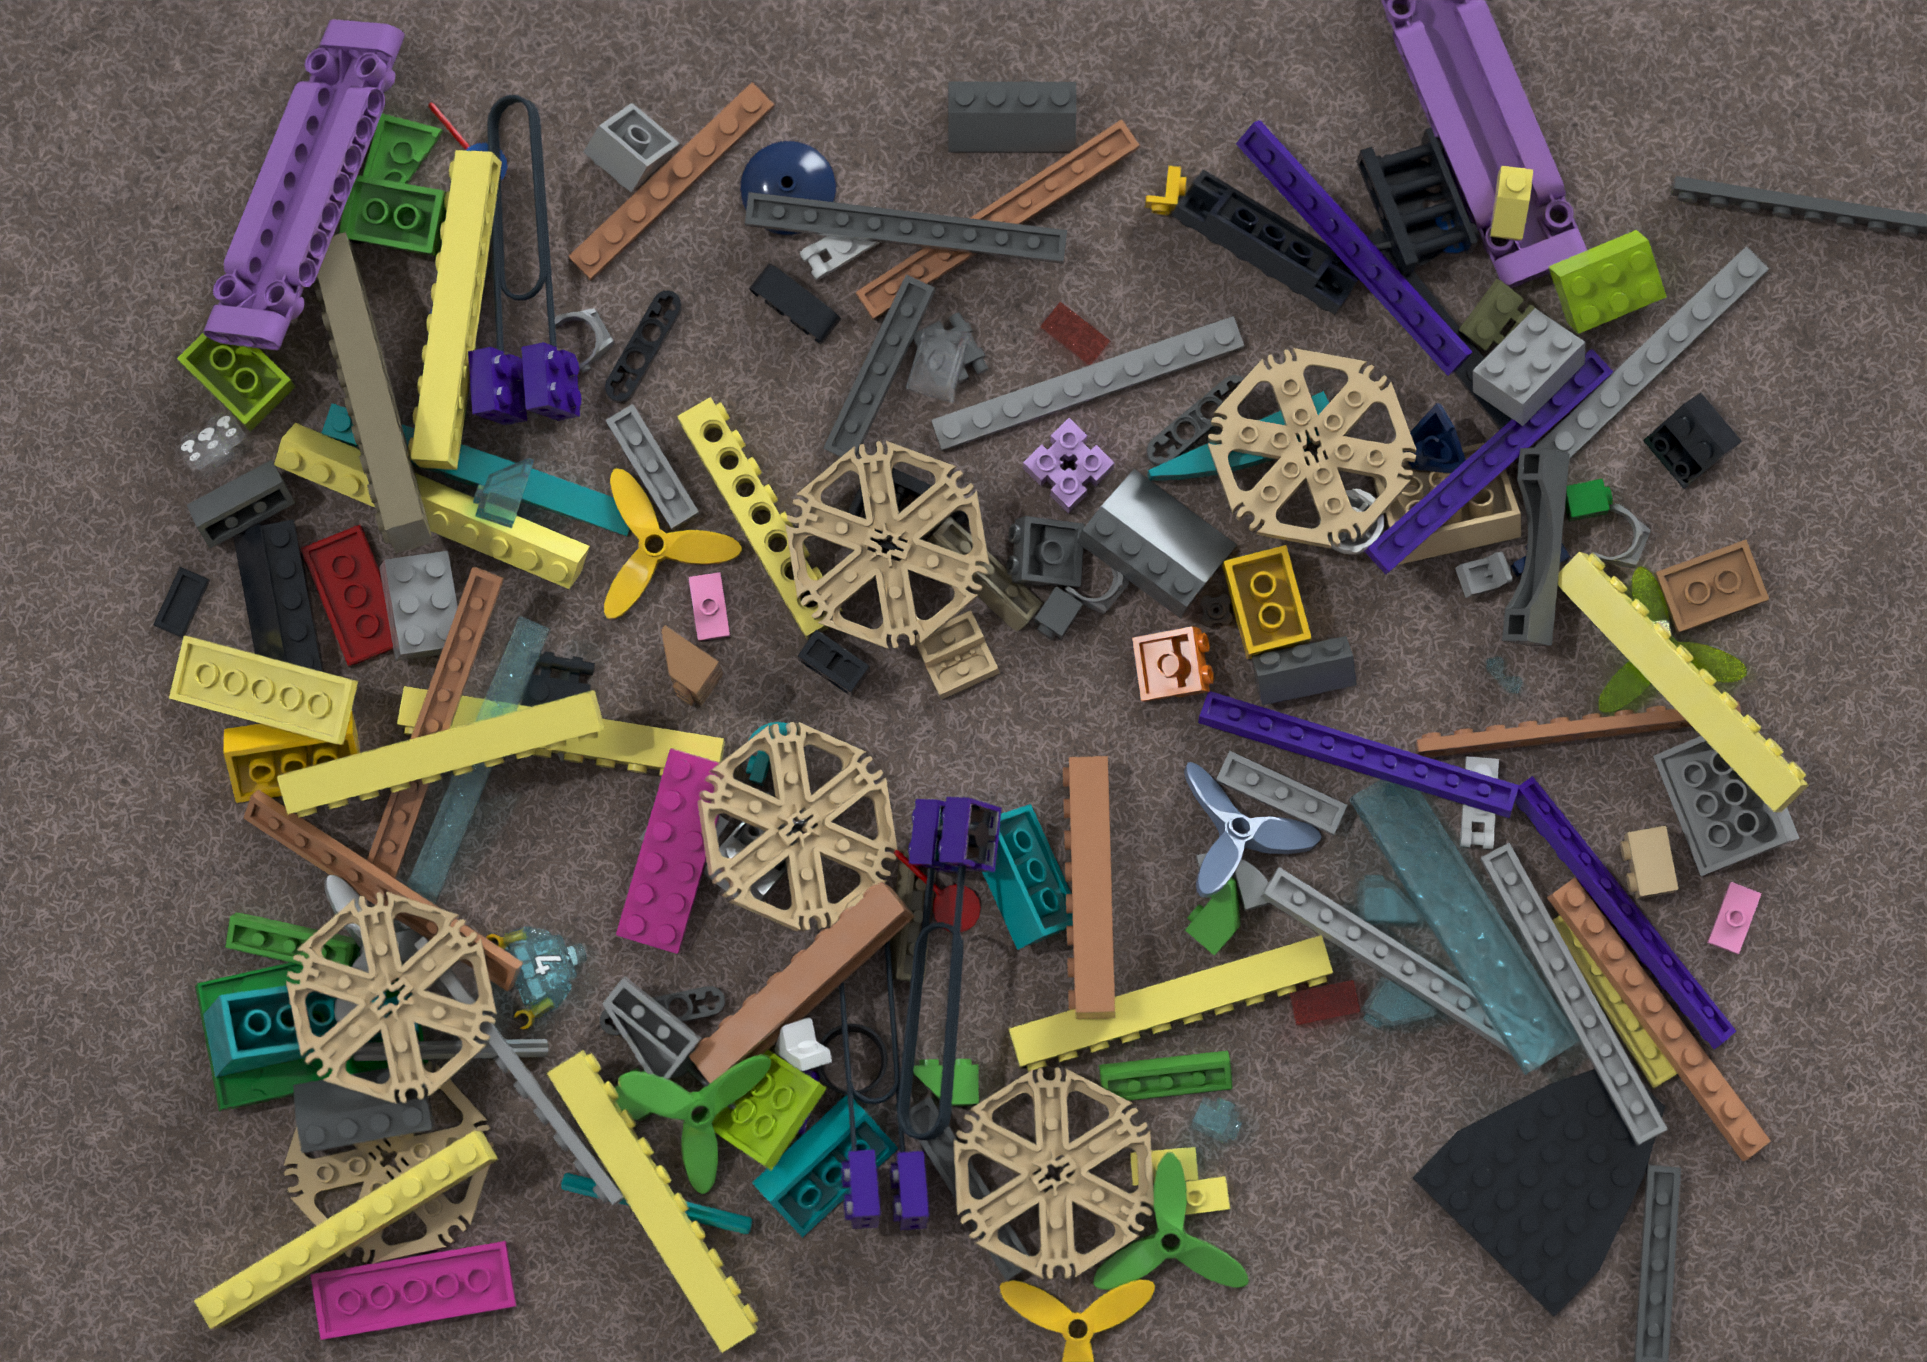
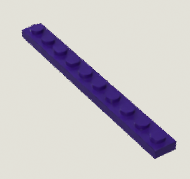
(1354, 248)
(1482, 468)
(1358, 754)
(1623, 913)

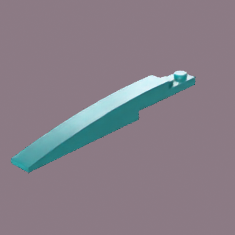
(541, 489)

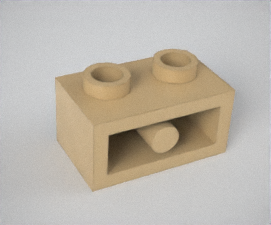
(1649, 862)

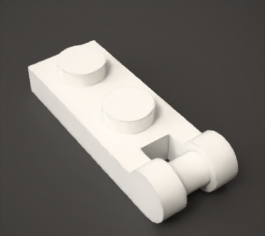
(840, 249)
(1473, 815)

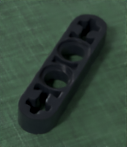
(640, 345)

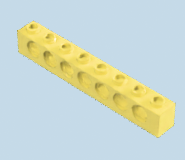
(695, 424)

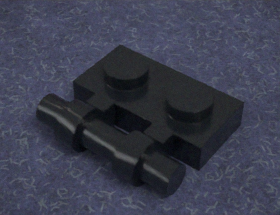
(546, 689)

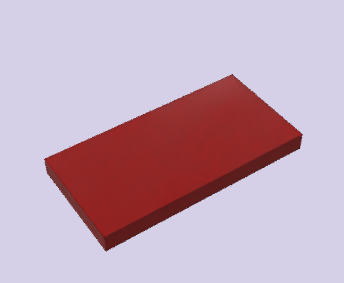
(351, 593)

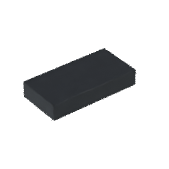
(181, 602)

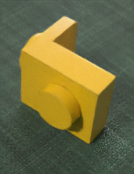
(1175, 187)

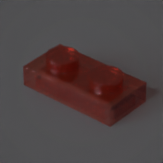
(1324, 1002)

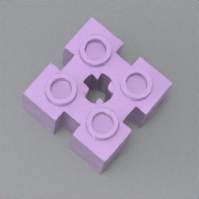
(1068, 485)

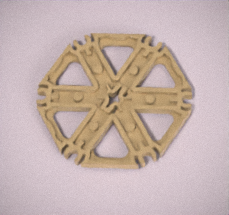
(1291, 469)
(883, 515)
(770, 812)
(384, 968)
(359, 1166)
(1080, 1188)

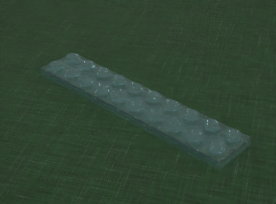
(1465, 923)

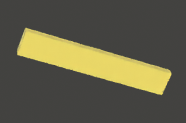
(1635, 1038)

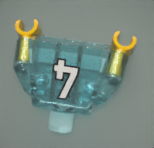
(545, 968)

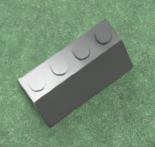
(1011, 117)
(341, 1116)

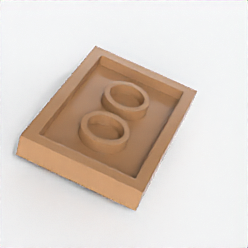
(1711, 586)

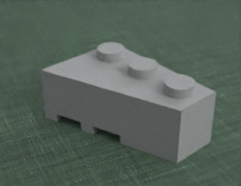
(649, 1029)

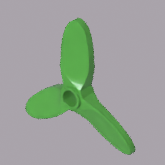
(675, 1102)
(1148, 1252)

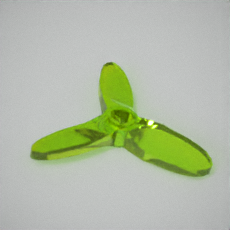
(1630, 682)

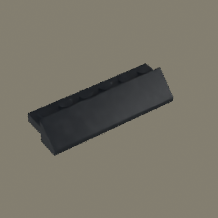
(1266, 241)
(278, 594)

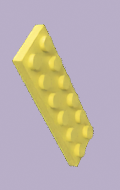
(263, 690)

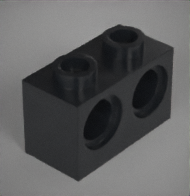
(833, 663)

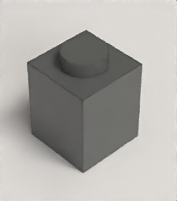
(1057, 614)

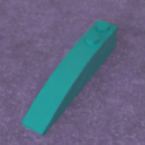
(1200, 462)

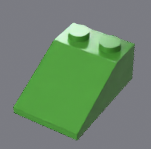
(394, 215)

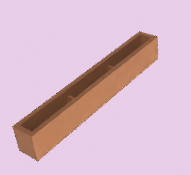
(1091, 887)
(804, 982)

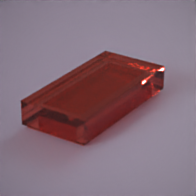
(1075, 334)

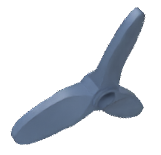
(1239, 832)

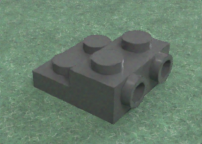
(1045, 552)

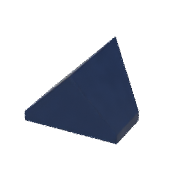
(1436, 443)

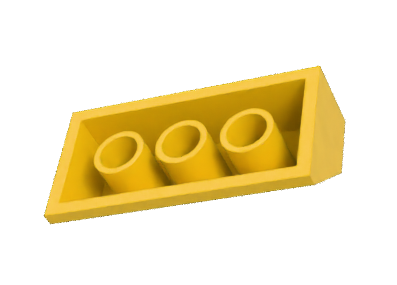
(263, 752)

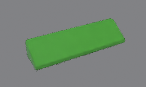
(282, 940)
(1168, 1076)

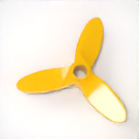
(681, 546)
(1100, 1315)

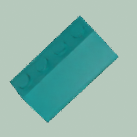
(1028, 880)
(808, 1174)

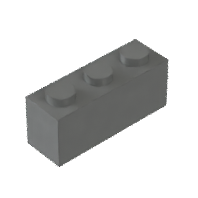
(240, 504)
(1304, 670)

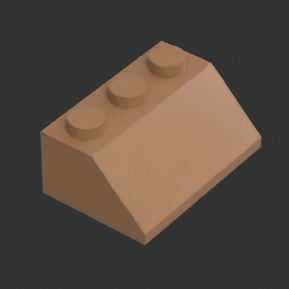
(690, 668)

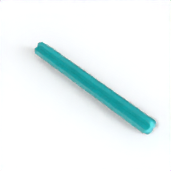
(700, 1213)

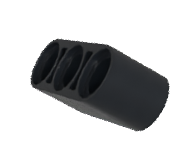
(797, 303)

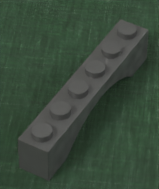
(1543, 486)

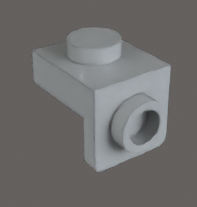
(1484, 574)

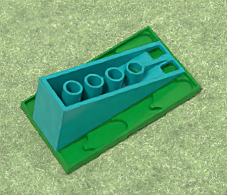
(255, 1035)

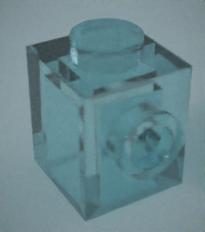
(1216, 1120)

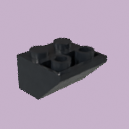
(1692, 440)

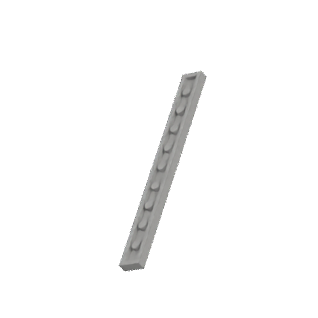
(1655, 354)
(1087, 383)
(1380, 952)
(1573, 994)
(528, 1086)

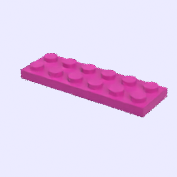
(669, 857)
(413, 1290)

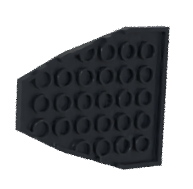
(1543, 1184)

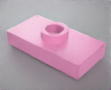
(709, 606)
(1734, 918)

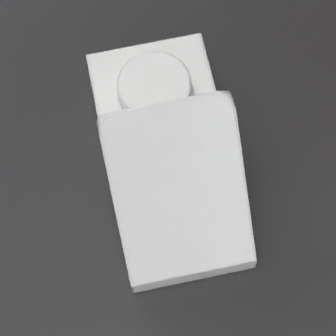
(799, 1046)

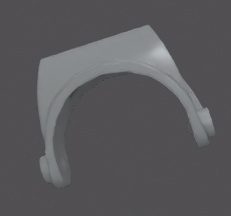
(603, 338)
(1640, 533)
(1104, 602)

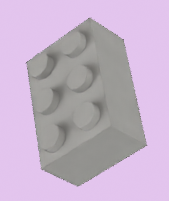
(1529, 366)
(419, 603)

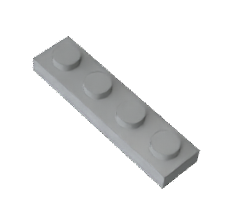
(652, 467)
(1281, 793)

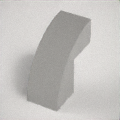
(1249, 884)

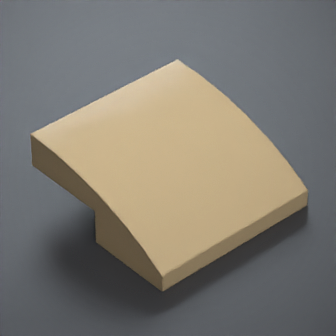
(957, 655)

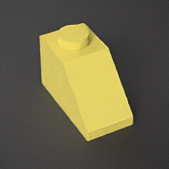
(1511, 202)

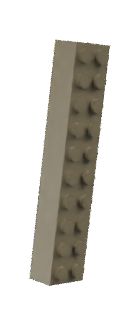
(370, 399)

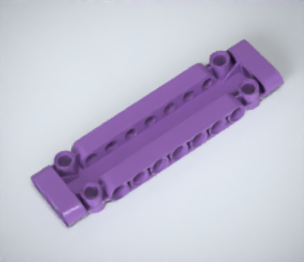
(1483, 124)
(304, 184)

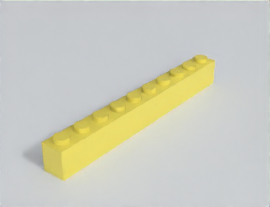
(455, 309)
(447, 510)
(1681, 683)
(617, 743)
(441, 752)
(1173, 1001)
(653, 1201)
(346, 1229)

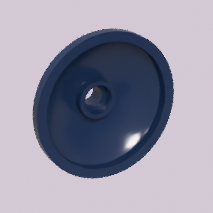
(791, 160)

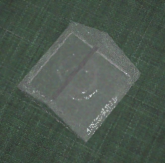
(939, 363)

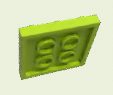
(770, 1112)

